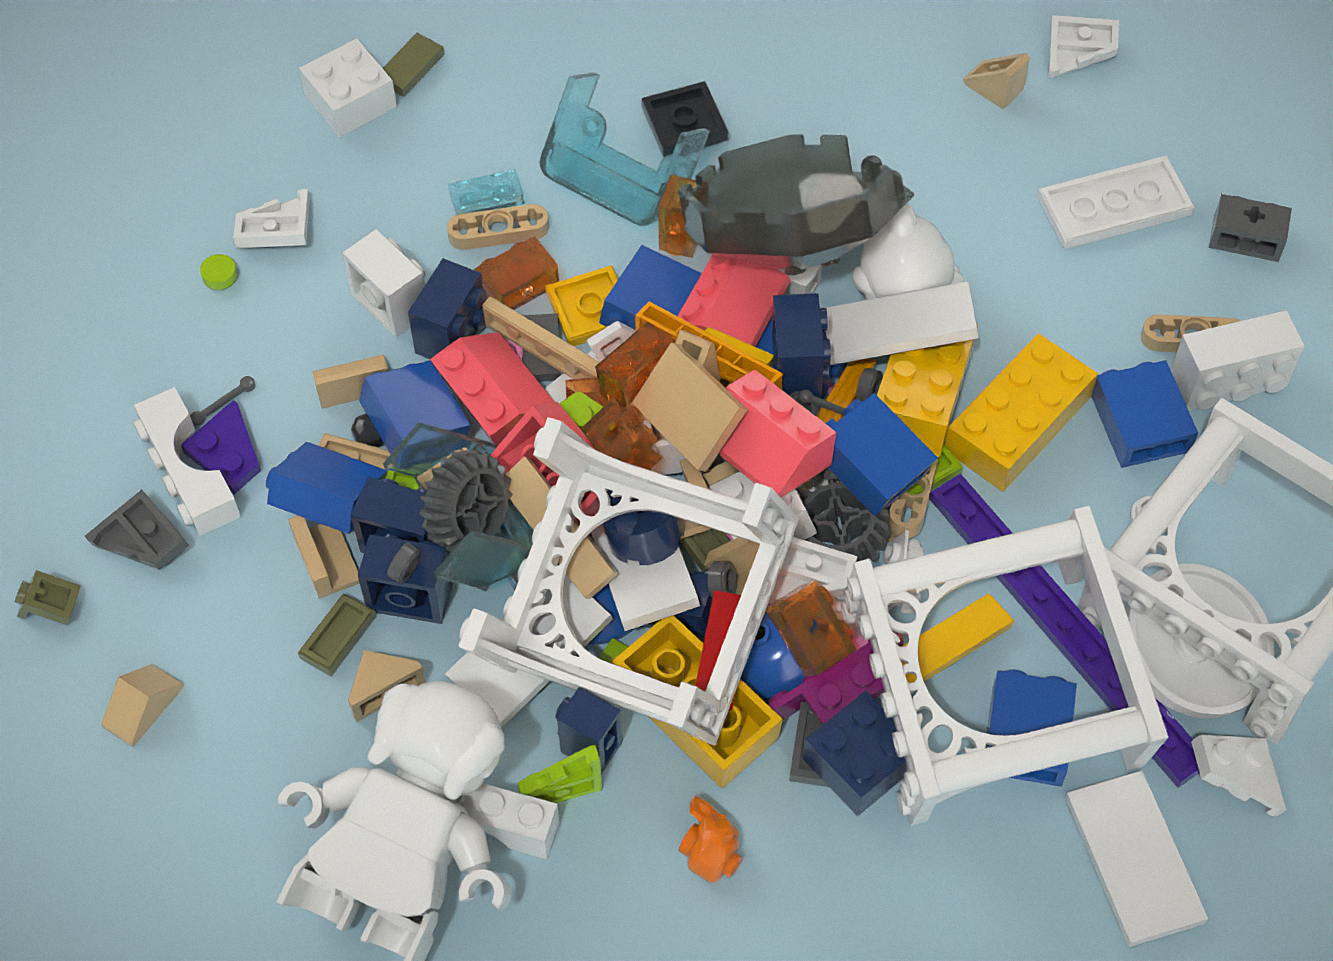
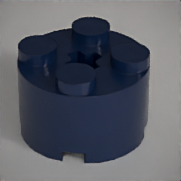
(642, 535)

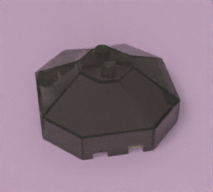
(790, 203)

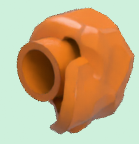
(711, 844)

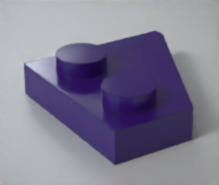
(225, 447)

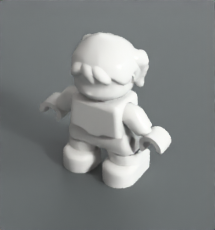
(401, 828)

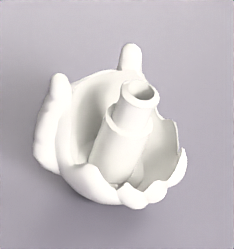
(905, 258)

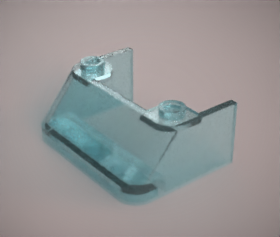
(600, 173)
(479, 556)

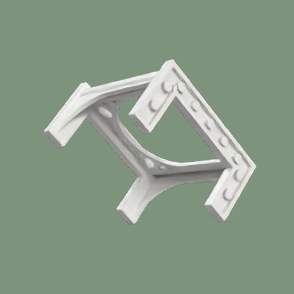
(583, 469)
(1281, 680)
(937, 776)

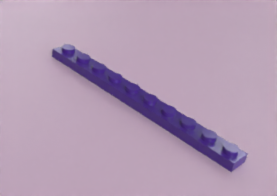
(1061, 621)

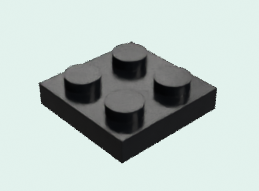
(681, 112)

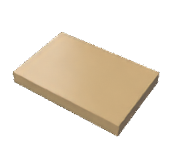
(689, 406)

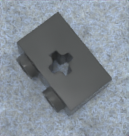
(1250, 227)

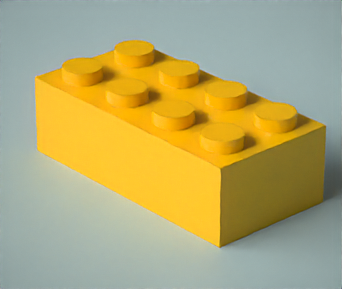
(925, 387)
(1020, 412)
(673, 656)

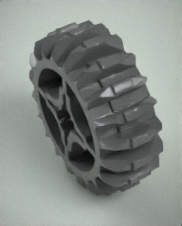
(465, 497)
(856, 521)

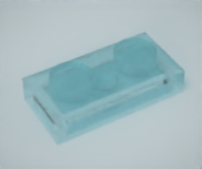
(486, 192)

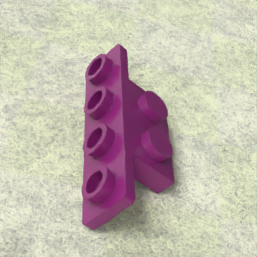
(833, 688)

